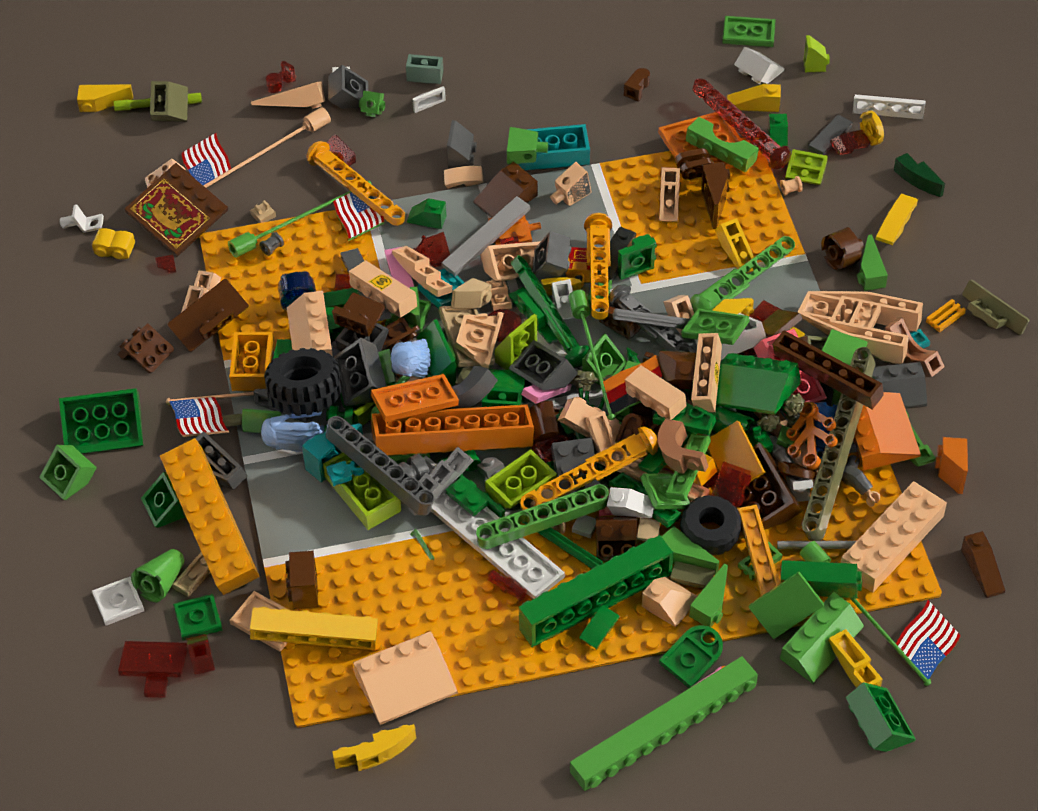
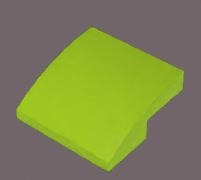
(807, 166)

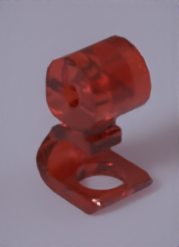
(275, 81)

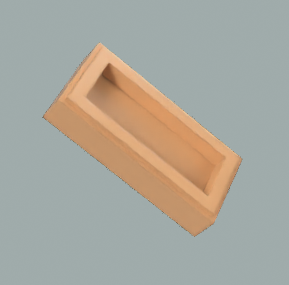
(600, 431)

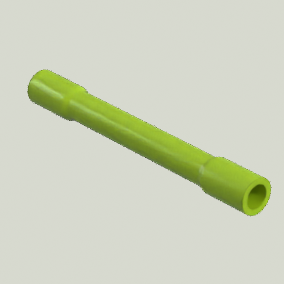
(121, 105)

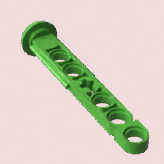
(712, 297)

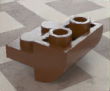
(545, 421)

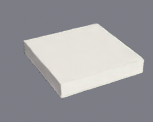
(117, 601)

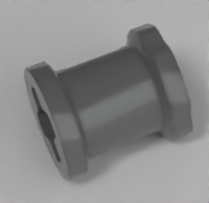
(271, 243)

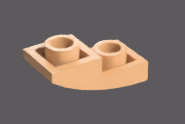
(463, 175)
(500, 297)

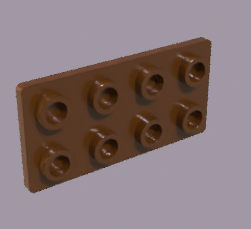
(208, 315)

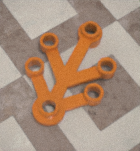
(807, 415)

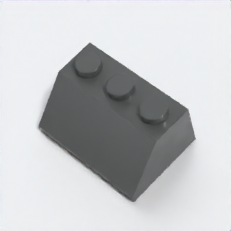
(543, 367)
(359, 372)
(904, 379)

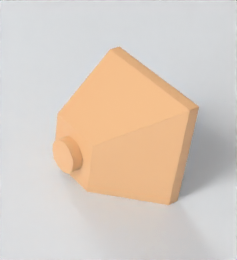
(667, 600)

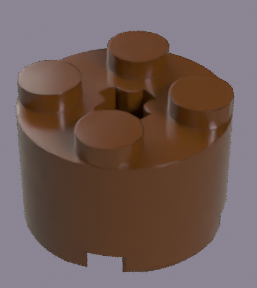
(842, 248)

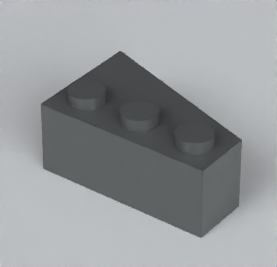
(224, 467)

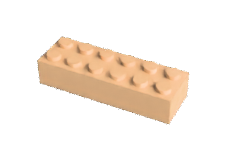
(895, 534)

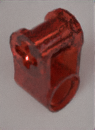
(545, 447)

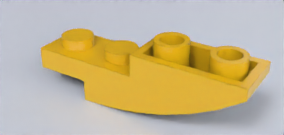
(384, 747)

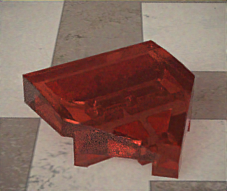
(434, 248)

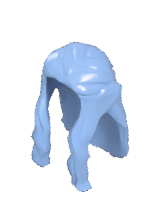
(411, 358)
(288, 435)

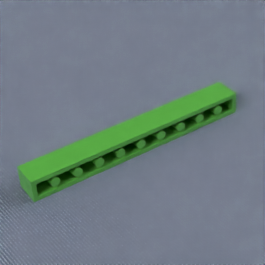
(663, 724)

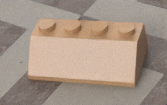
(309, 322)

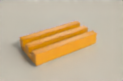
(938, 316)

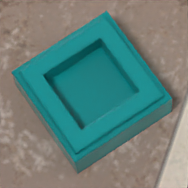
(920, 338)

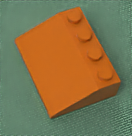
(885, 434)

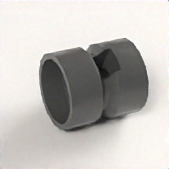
(415, 466)

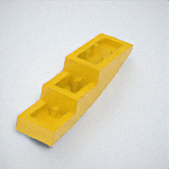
(896, 219)

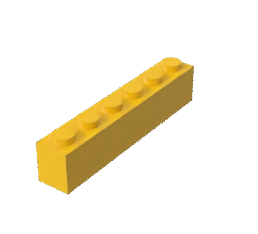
(313, 628)

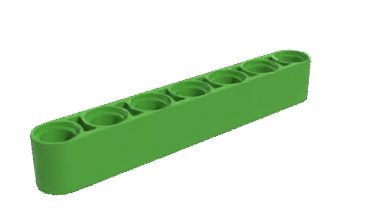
(538, 524)

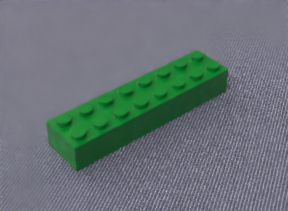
(587, 592)

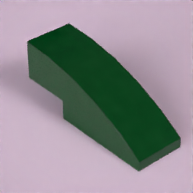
(919, 175)

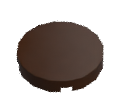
(796, 470)

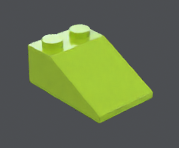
(516, 343)

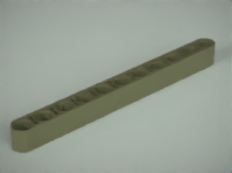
(864, 362)

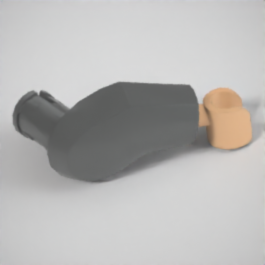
(855, 478)

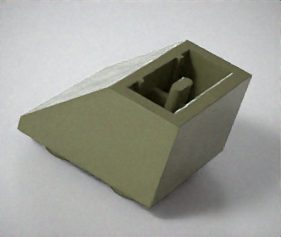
(168, 101)

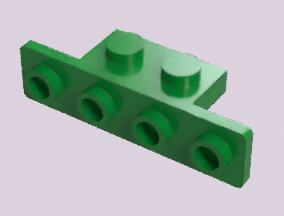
(528, 307)
(472, 498)

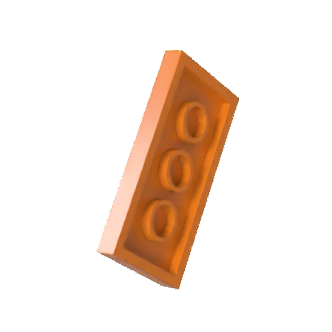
(414, 397)

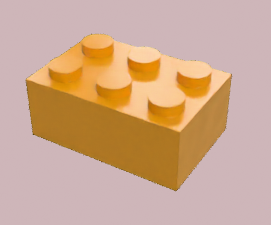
(250, 359)

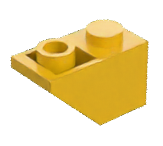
(736, 306)

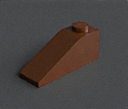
(983, 563)

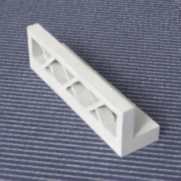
(889, 106)

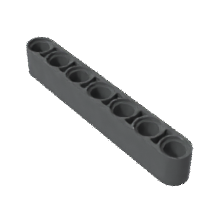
(387, 473)

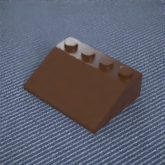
(771, 493)

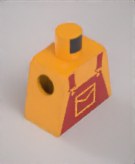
(578, 265)

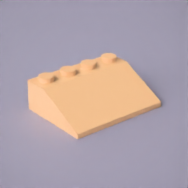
(405, 678)

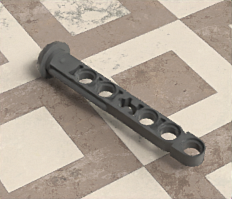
(667, 338)

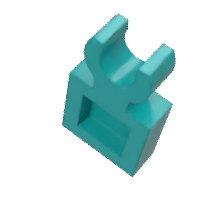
(342, 473)

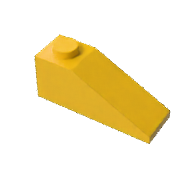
(100, 97)
(758, 98)
(734, 243)

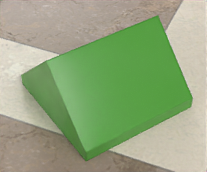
(608, 358)

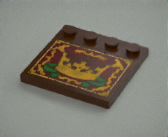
(176, 209)

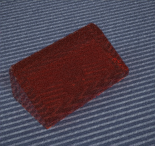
(341, 150)

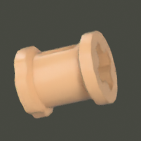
(791, 185)

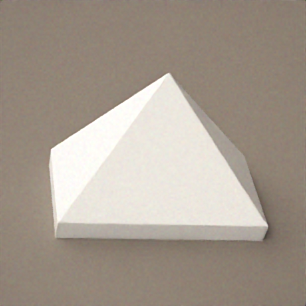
(429, 99)

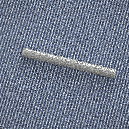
(823, 544)

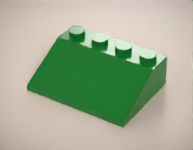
(756, 383)
(102, 421)

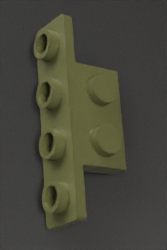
(993, 309)

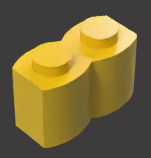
(113, 243)

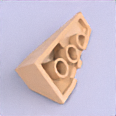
(303, 96)
(498, 258)

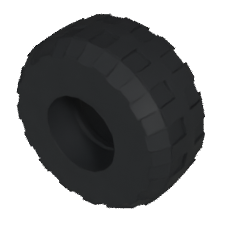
(711, 510)

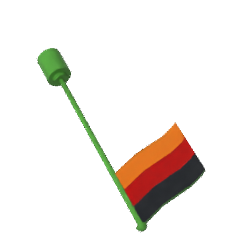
(614, 387)

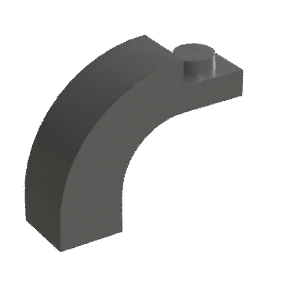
(474, 387)

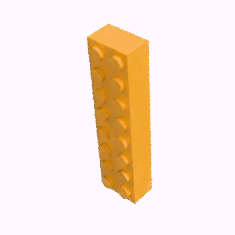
(209, 516)

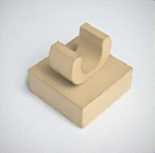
(263, 212)

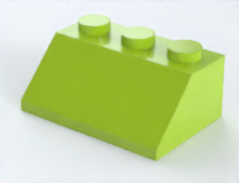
(518, 479)

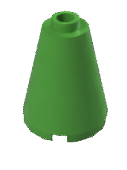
(158, 575)

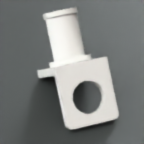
(83, 222)

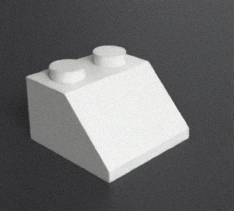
(758, 66)

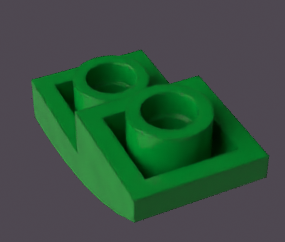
(599, 627)

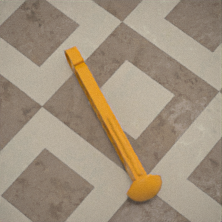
(320, 155)
(598, 232)
(636, 448)

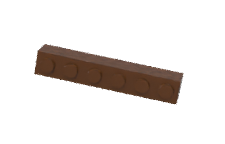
(828, 369)

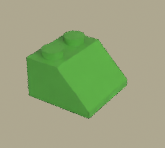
(67, 471)

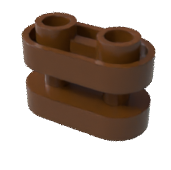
(692, 162)
(630, 426)

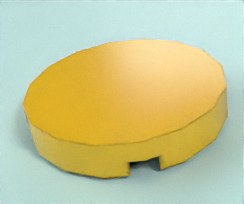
(872, 127)

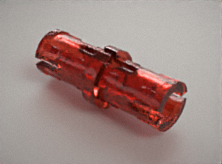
(512, 588)

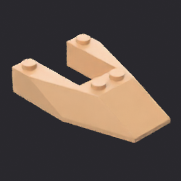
(856, 316)

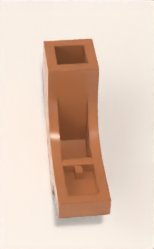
(930, 360)
(670, 439)

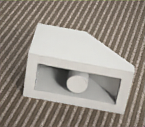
(629, 503)

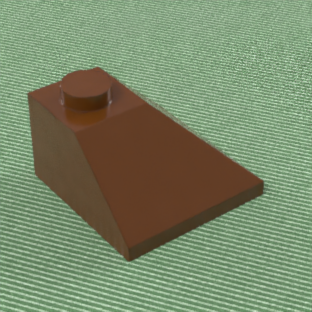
(678, 368)

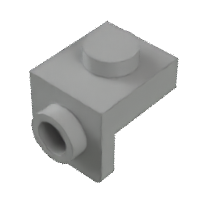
(490, 466)

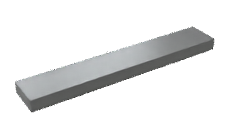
(485, 236)

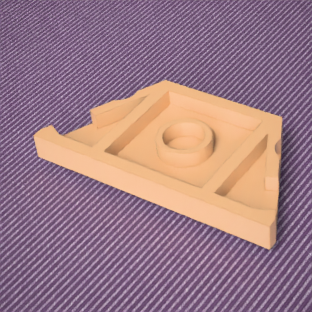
(478, 337)

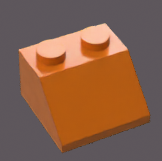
(953, 462)

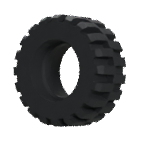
(303, 381)

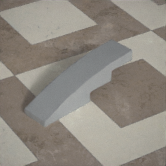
(444, 474)

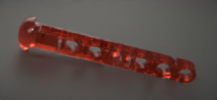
(777, 155)

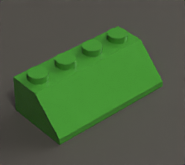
(810, 648)

